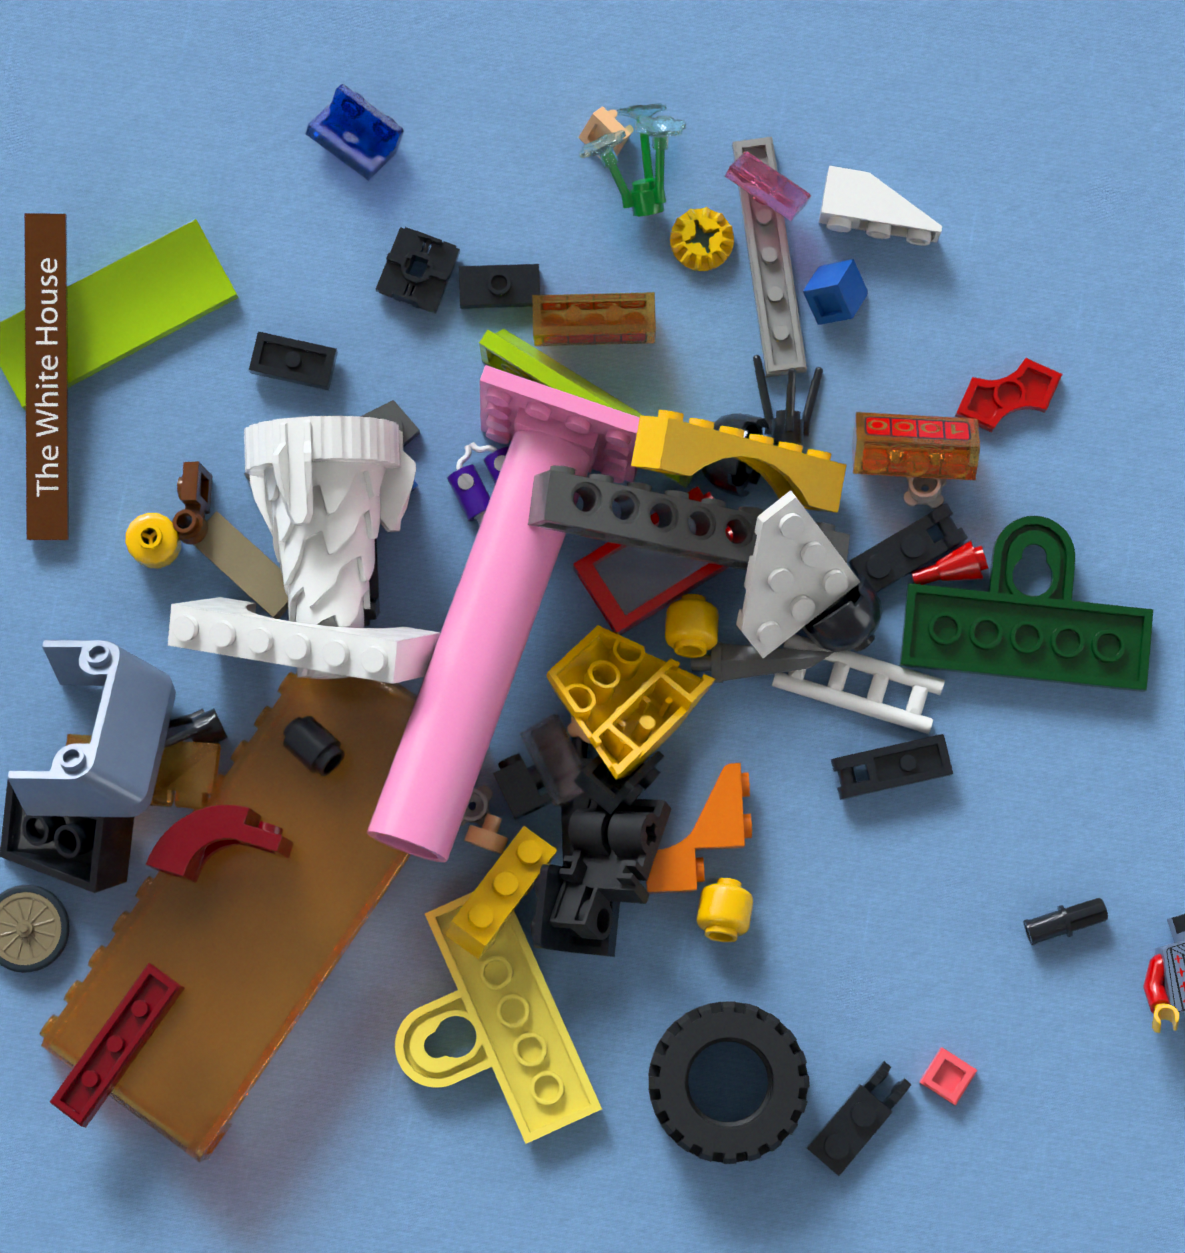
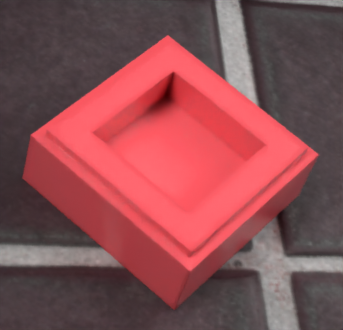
(948, 1076)

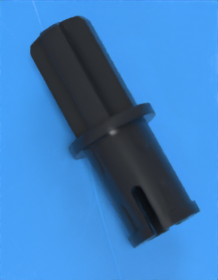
(1065, 920)

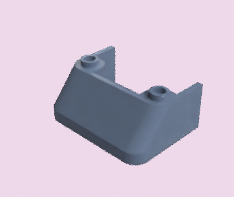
(123, 759)

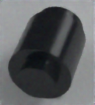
(313, 745)

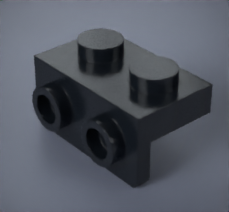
(609, 792)

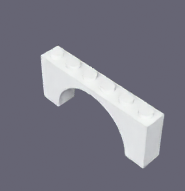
(235, 630)

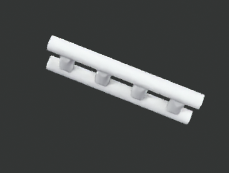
(869, 706)

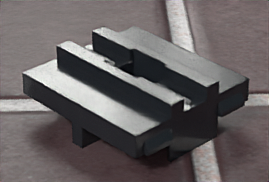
(396, 272)

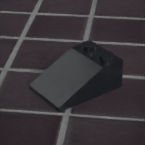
(69, 848)

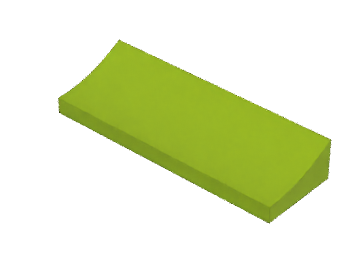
(129, 305)
(519, 358)

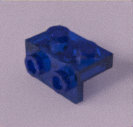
(356, 132)

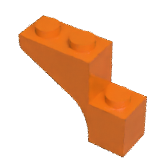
(718, 827)

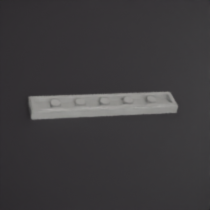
(771, 273)

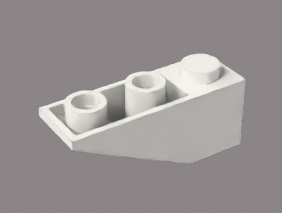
(867, 204)

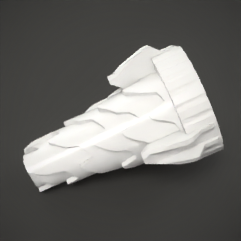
(323, 497)

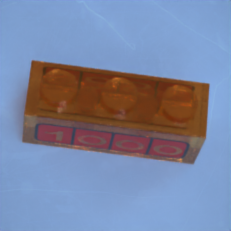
(594, 319)
(915, 446)

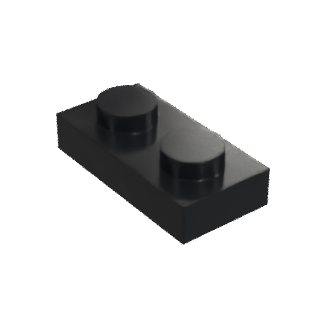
(293, 360)

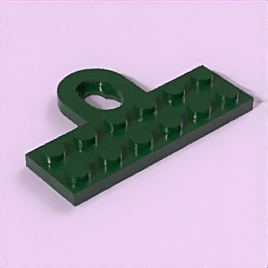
(1026, 634)

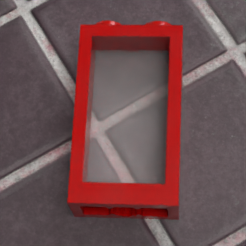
(637, 582)

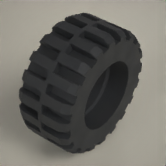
(785, 1091)

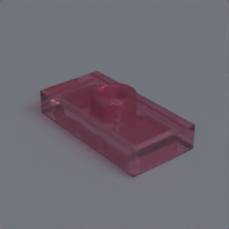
(768, 185)

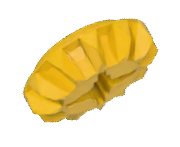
(694, 255)

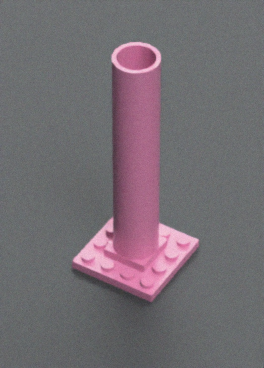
(492, 607)

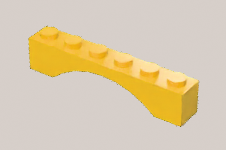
(683, 448)

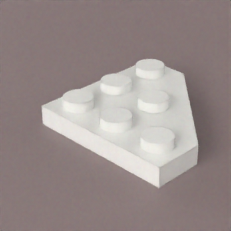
(789, 575)

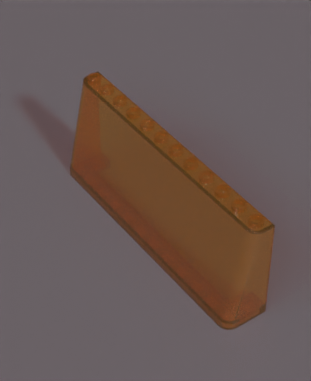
(256, 925)

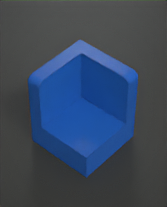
(835, 292)

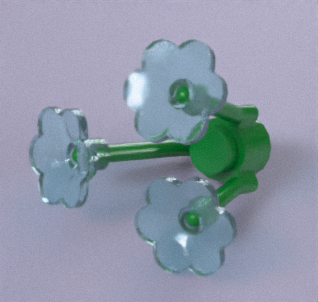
(648, 193)

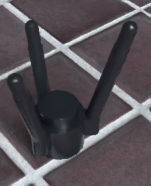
(787, 424)
(201, 728)

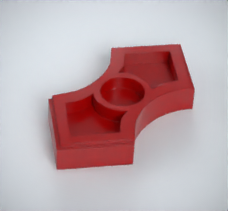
(1024, 389)

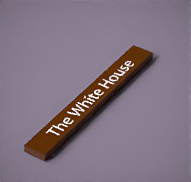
(46, 376)

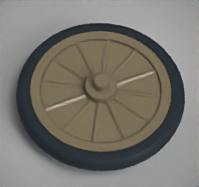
(31, 928)

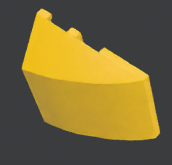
(624, 697)

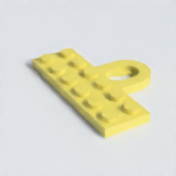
(514, 1028)

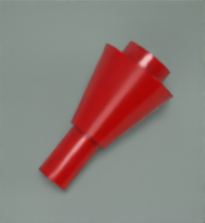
(961, 564)

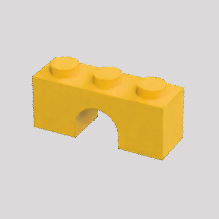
(500, 892)

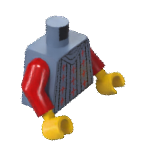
(1166, 977)

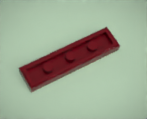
(117, 1045)

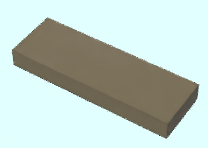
(244, 565)

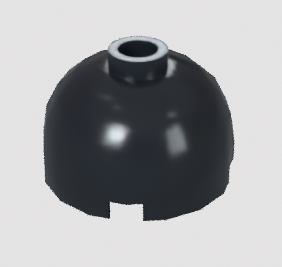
(730, 473)
(848, 621)

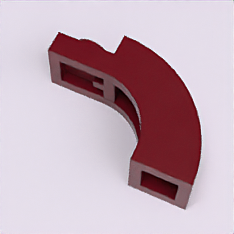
(204, 832)

